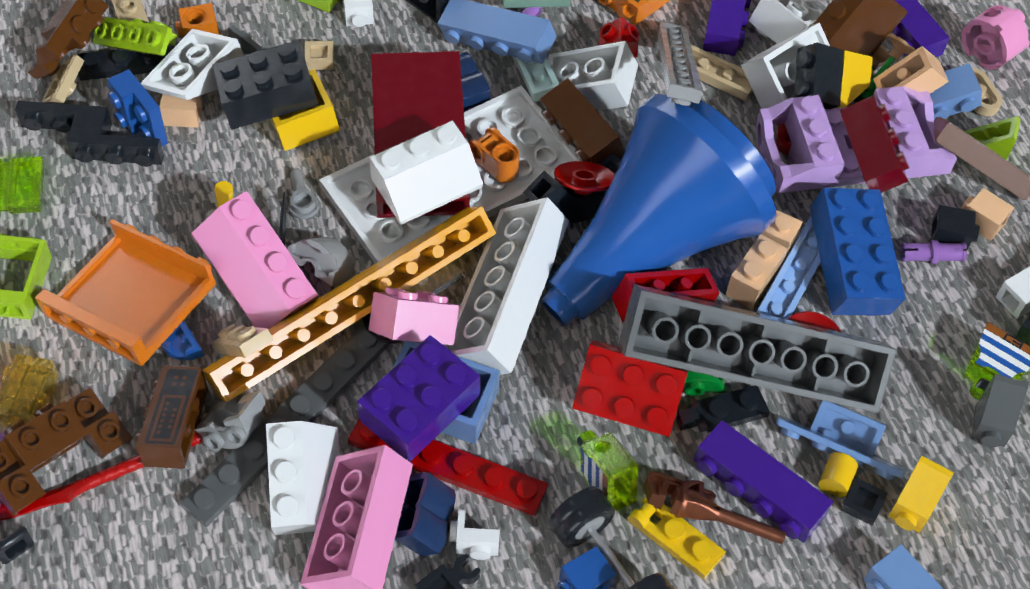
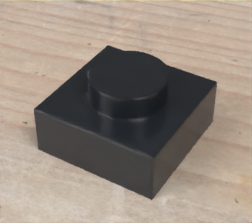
(864, 501)

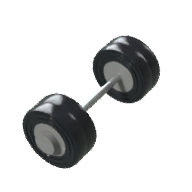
(584, 518)

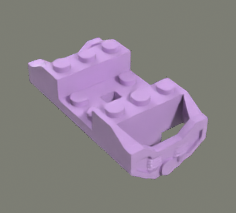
(823, 147)

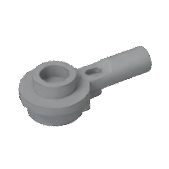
(303, 202)

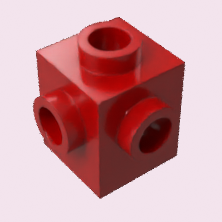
(619, 31)

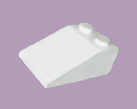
(785, 17)
(189, 67)
(774, 70)
(599, 72)

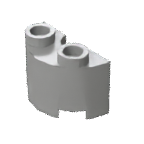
(330, 259)
(232, 423)

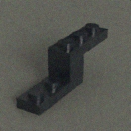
(89, 133)

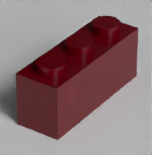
(875, 144)

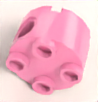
(996, 36)

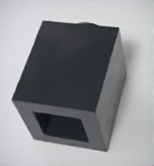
(954, 226)

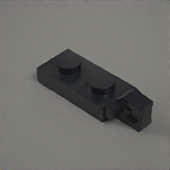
(731, 407)

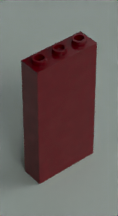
(412, 97)

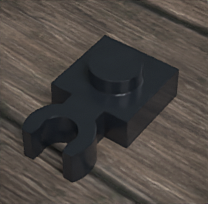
(454, 579)

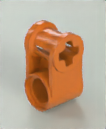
(496, 155)

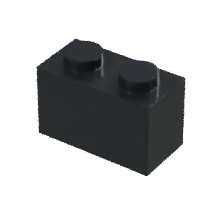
(819, 73)

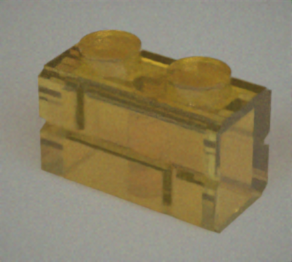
(26, 388)

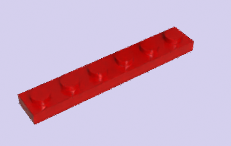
(467, 472)

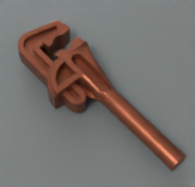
(695, 502)

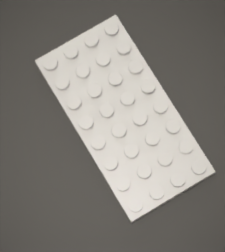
(513, 116)

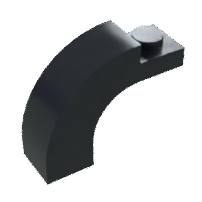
(572, 205)

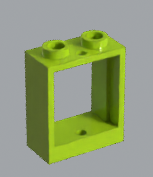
(18, 303)

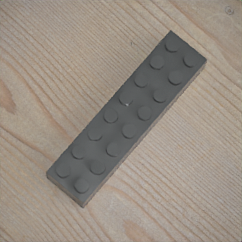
(755, 349)

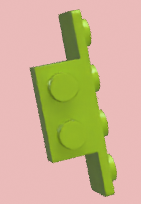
(135, 35)

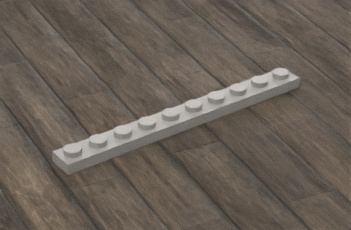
(678, 64)

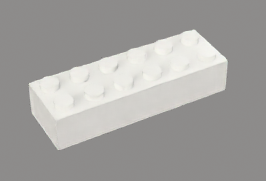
(508, 284)

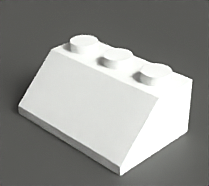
(425, 172)
(299, 473)

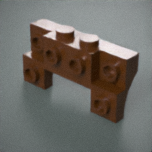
(67, 31)
(49, 436)

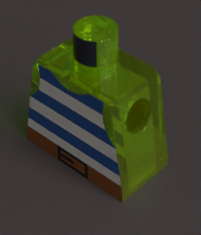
(996, 354)
(609, 468)

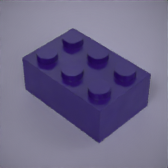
(419, 398)

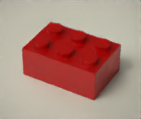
(629, 389)

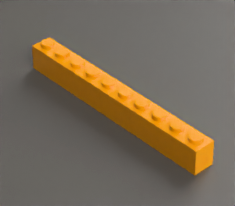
(350, 301)

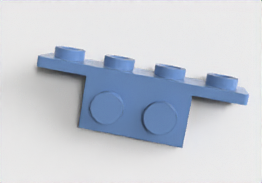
(845, 432)

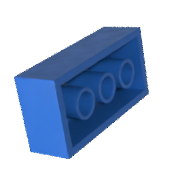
(856, 252)

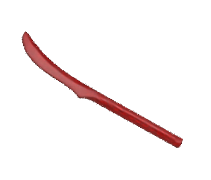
(68, 492)

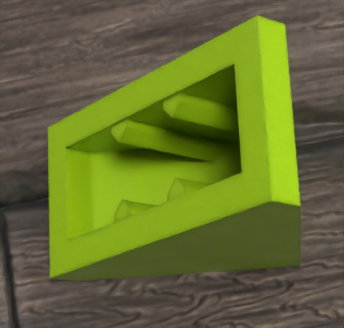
(998, 135)

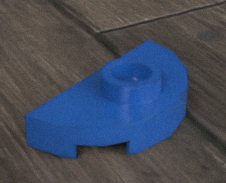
(182, 344)

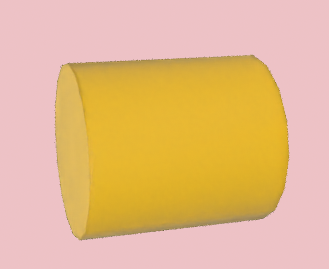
(838, 474)

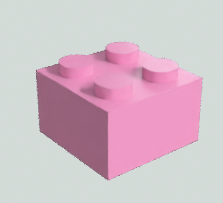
(413, 316)

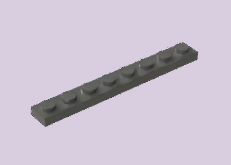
(304, 404)

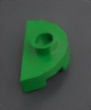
(699, 383)

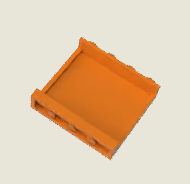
(130, 294)

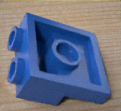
(135, 107)

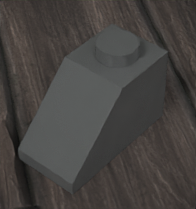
(998, 410)

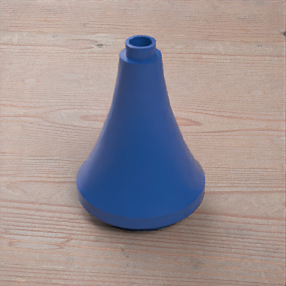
(678, 191)

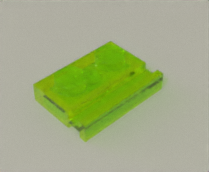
(21, 185)

